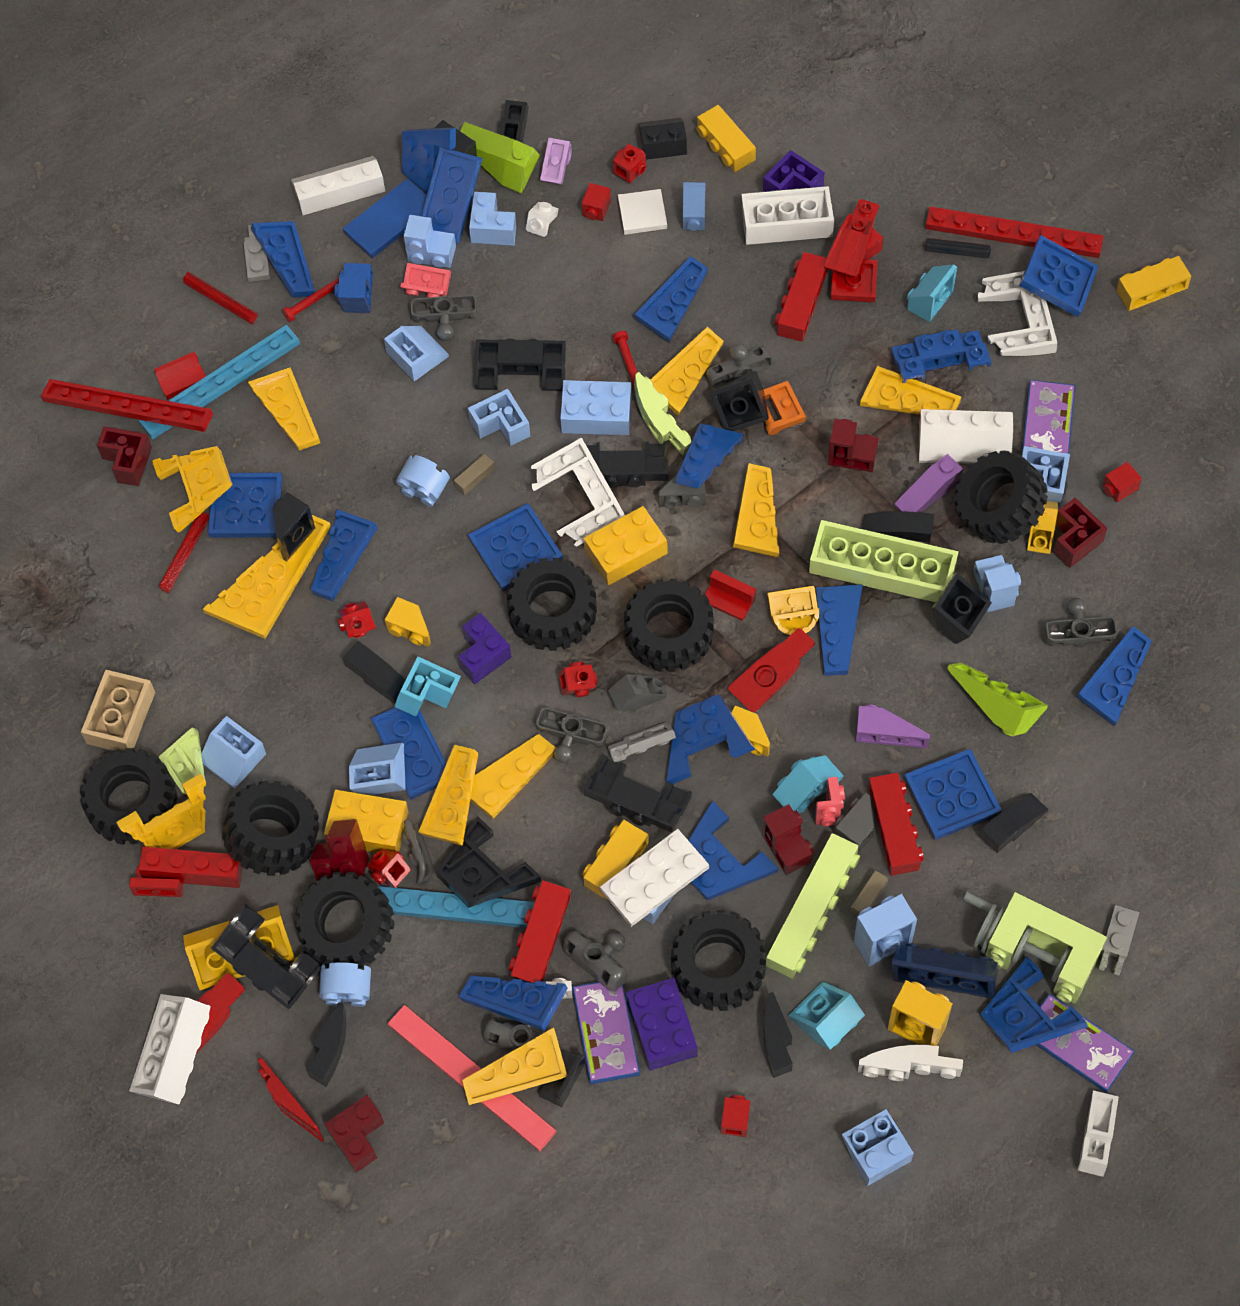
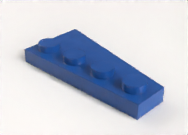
(286, 254)
(670, 302)
(705, 453)
(346, 544)
(837, 625)
(1113, 680)
(518, 1000)

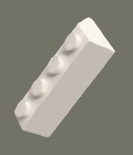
(338, 185)
(787, 215)
(963, 434)
(170, 1048)

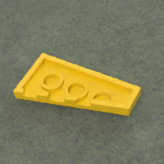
(686, 370)
(890, 393)
(286, 405)
(756, 516)
(507, 776)
(451, 801)
(521, 1069)

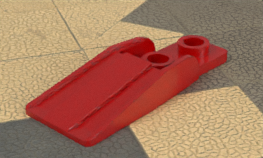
(853, 239)
(771, 671)
(220, 1000)
(286, 1101)

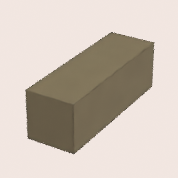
(474, 474)
(869, 893)

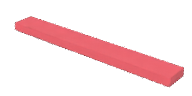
(459, 1067)

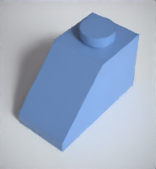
(693, 206)

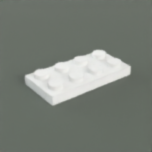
(654, 877)

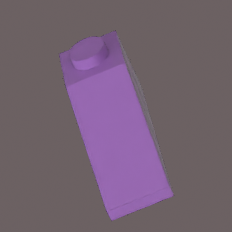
(931, 486)
(883, 727)

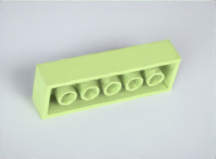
(882, 561)

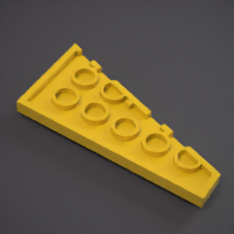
(266, 586)

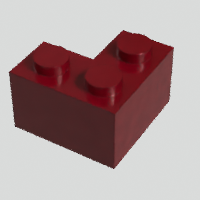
(851, 449)
(128, 450)
(1081, 531)
(783, 837)
(343, 851)
(350, 1129)

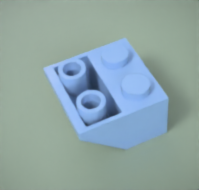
(414, 350)
(232, 752)
(378, 770)
(877, 1147)

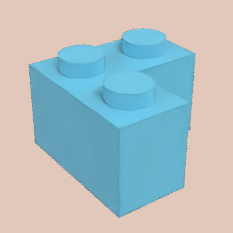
(429, 683)
(806, 782)

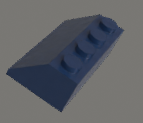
(945, 971)

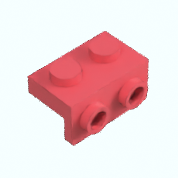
(426, 280)
(830, 810)

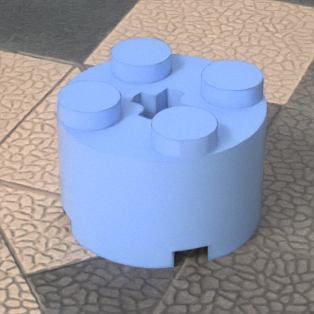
(422, 480)
(345, 984)

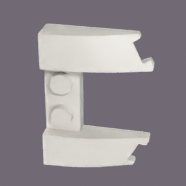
(1040, 334)
(579, 459)

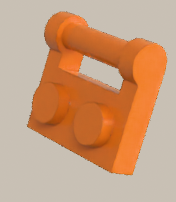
(785, 406)

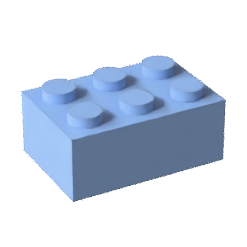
(596, 407)
(884, 928)

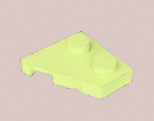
(184, 758)

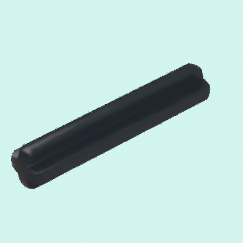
(958, 248)

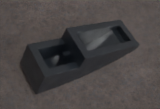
(514, 120)
(900, 524)
(374, 671)
(1013, 822)
(776, 1038)
(328, 1046)

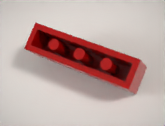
(802, 297)
(894, 824)
(190, 867)
(541, 932)

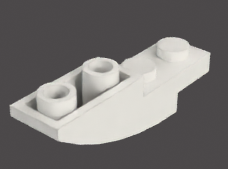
(899, 1060)

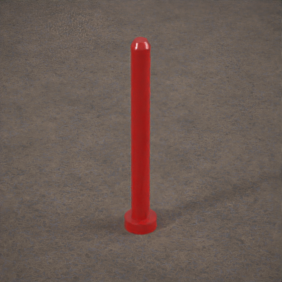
(289, 313)
(621, 339)

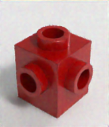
(629, 163)
(356, 619)
(577, 679)
(388, 867)

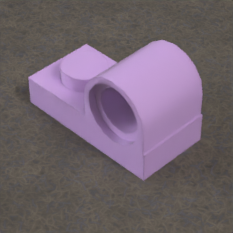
(556, 158)

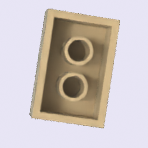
(118, 711)

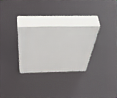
(642, 211)

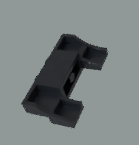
(520, 358)
(632, 467)
(635, 800)
(260, 962)

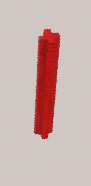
(220, 298)
(183, 552)

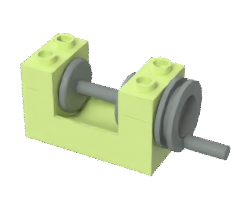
(1042, 934)

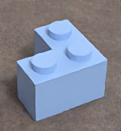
(490, 225)
(426, 245)
(500, 413)
(1052, 467)
(997, 582)

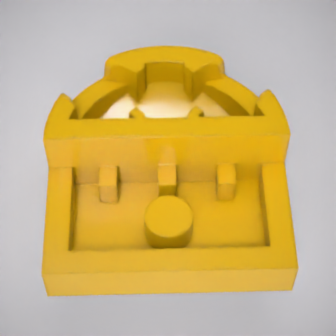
(793, 609)

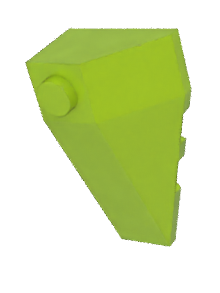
(503, 157)
(1005, 708)

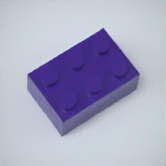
(662, 1024)

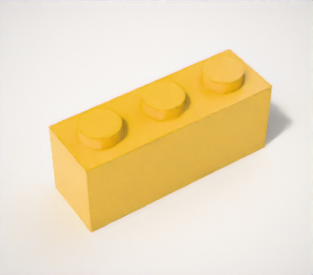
(726, 138)
(1153, 283)
(621, 850)

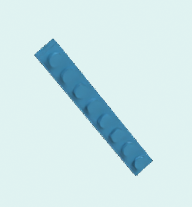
(231, 374)
(450, 907)

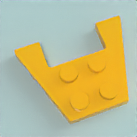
(204, 480)
(175, 826)

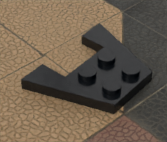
(475, 876)

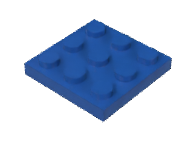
(1058, 276)
(246, 506)
(513, 543)
(952, 794)

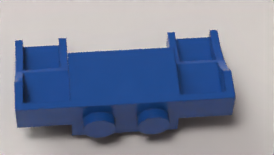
(939, 351)

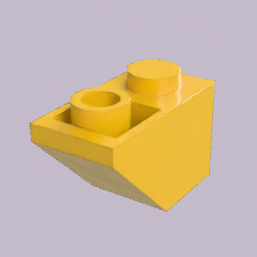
(1042, 534)
(407, 621)
(753, 729)

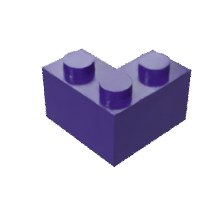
(793, 173)
(486, 651)

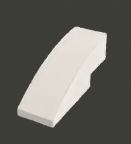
(1098, 1133)

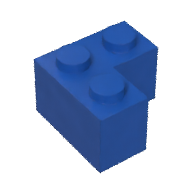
(355, 288)

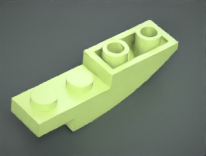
(654, 409)

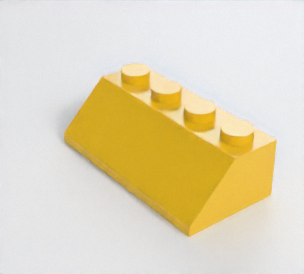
(211, 967)

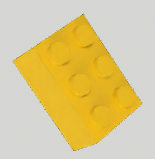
(625, 545)
(378, 818)
(919, 1014)

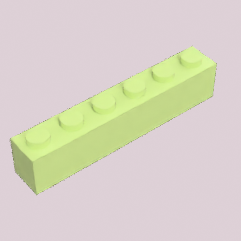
(812, 906)

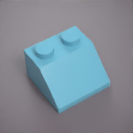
(932, 291)
(827, 1014)

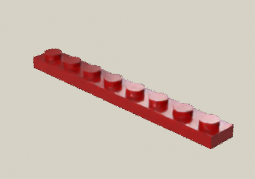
(1011, 231)
(127, 405)

